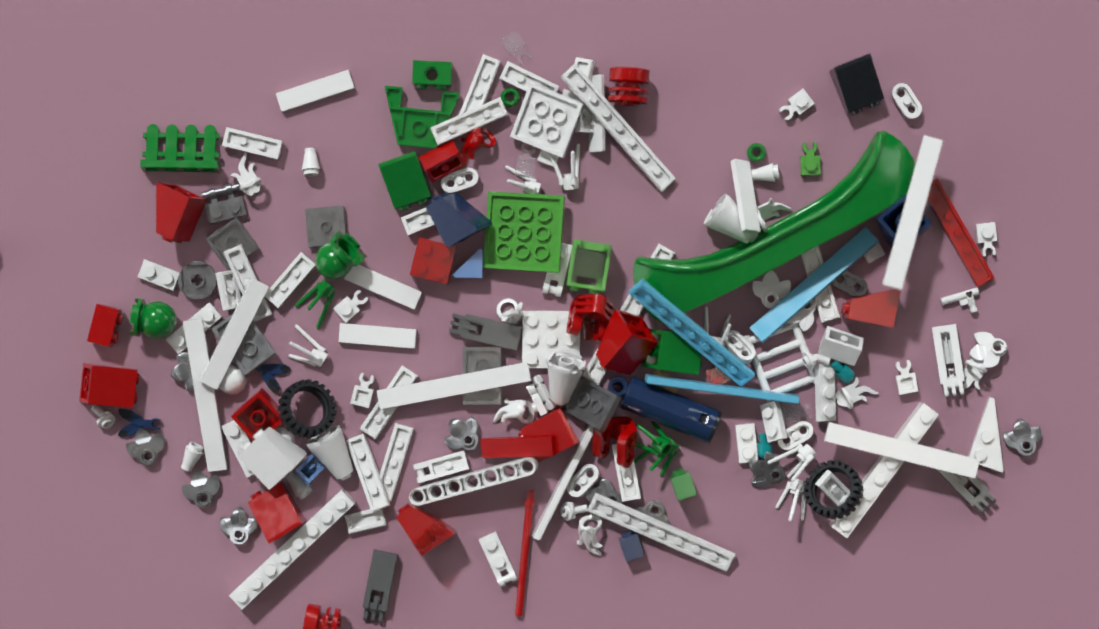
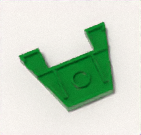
(414, 125)

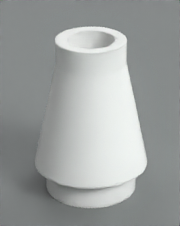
(310, 163)
(766, 173)
(192, 454)
(298, 486)

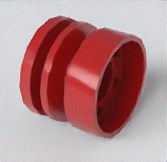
(628, 85)
(315, 620)

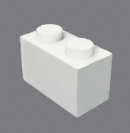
(840, 346)

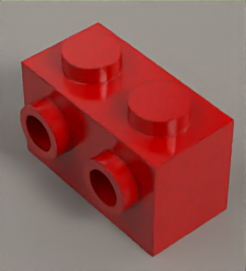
(442, 161)
(105, 325)

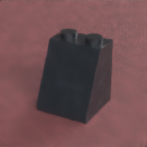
(857, 84)

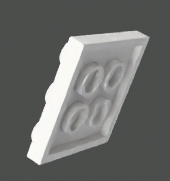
(547, 120)
(545, 333)

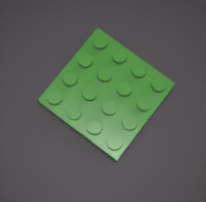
(524, 232)

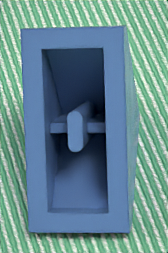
(472, 267)
(309, 469)

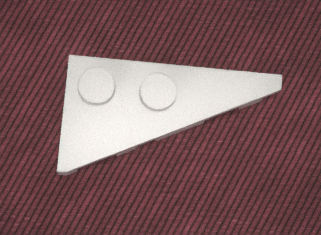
(986, 440)

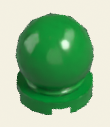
(338, 256)
(154, 319)

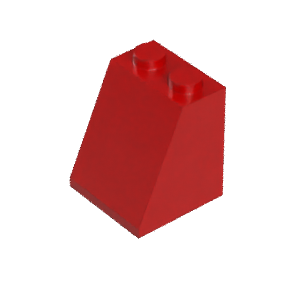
(177, 212)
(873, 309)
(625, 343)
(108, 385)
(554, 425)
(276, 512)
(416, 521)

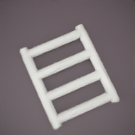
(763, 376)

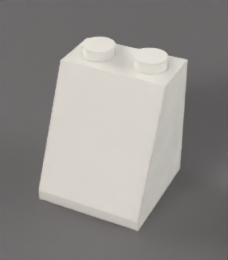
(270, 456)

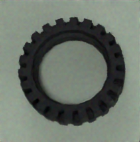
(323, 396)
(851, 501)

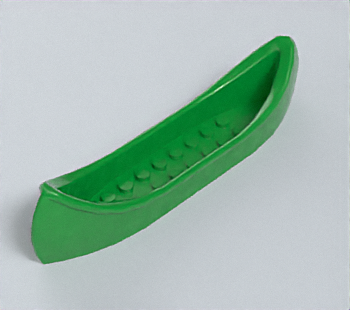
(870, 187)

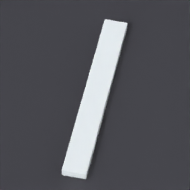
(617, 127)
(912, 212)
(594, 371)
(453, 385)
(205, 396)
(902, 450)
(563, 482)
(661, 532)

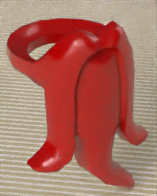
(475, 141)

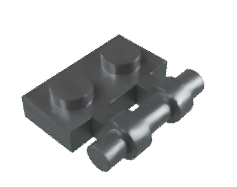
(225, 209)

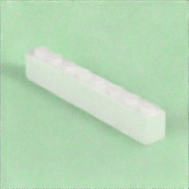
(885, 468)
(292, 549)

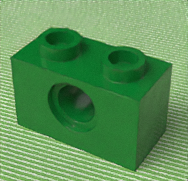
(422, 68)
(682, 484)

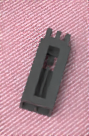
(492, 333)
(958, 481)
(379, 579)

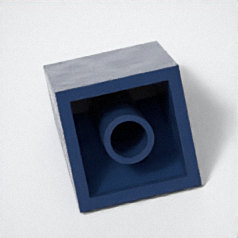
(456, 218)
(890, 219)

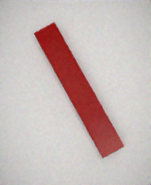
(958, 234)

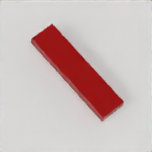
(517, 446)

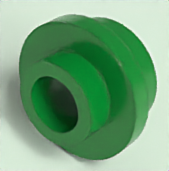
(505, 93)
(762, 150)

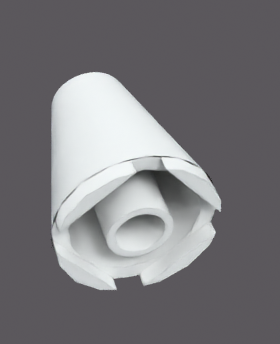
(726, 220)
(564, 375)
(332, 452)

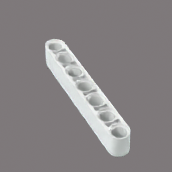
(466, 486)

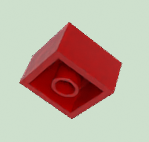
(433, 260)
(257, 413)

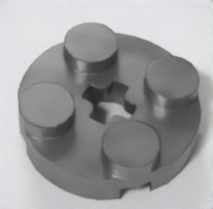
(190, 288)

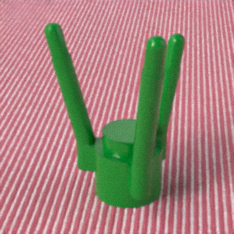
(323, 290)
(661, 445)
(672, 453)

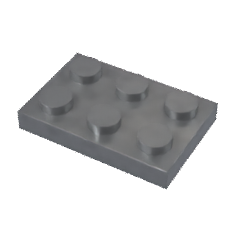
(253, 349)
(481, 359)
(592, 404)

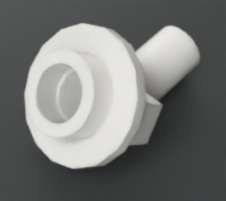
(810, 360)
(105, 417)
(569, 512)

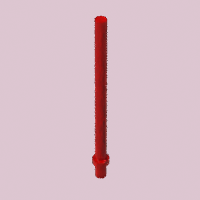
(524, 552)

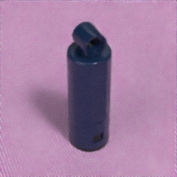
(667, 408)

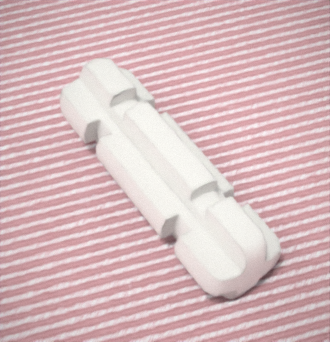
(543, 392)

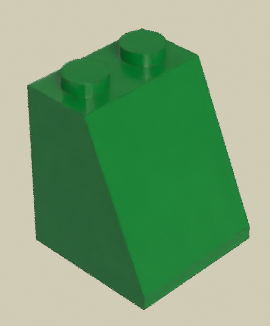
(405, 181)
(672, 354)

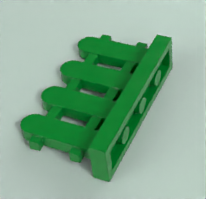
(171, 152)

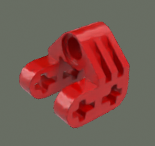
(592, 306)
(624, 432)

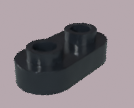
(848, 283)

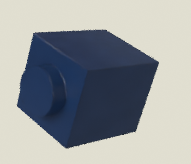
(630, 545)

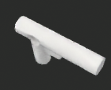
(962, 298)

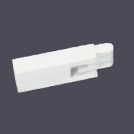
(947, 352)

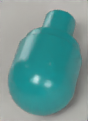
(843, 372)
(763, 445)

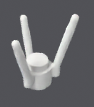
(570, 180)
(530, 187)
(725, 330)
(317, 356)
(805, 456)
(797, 488)

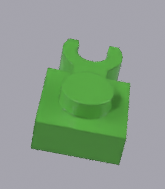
(809, 163)

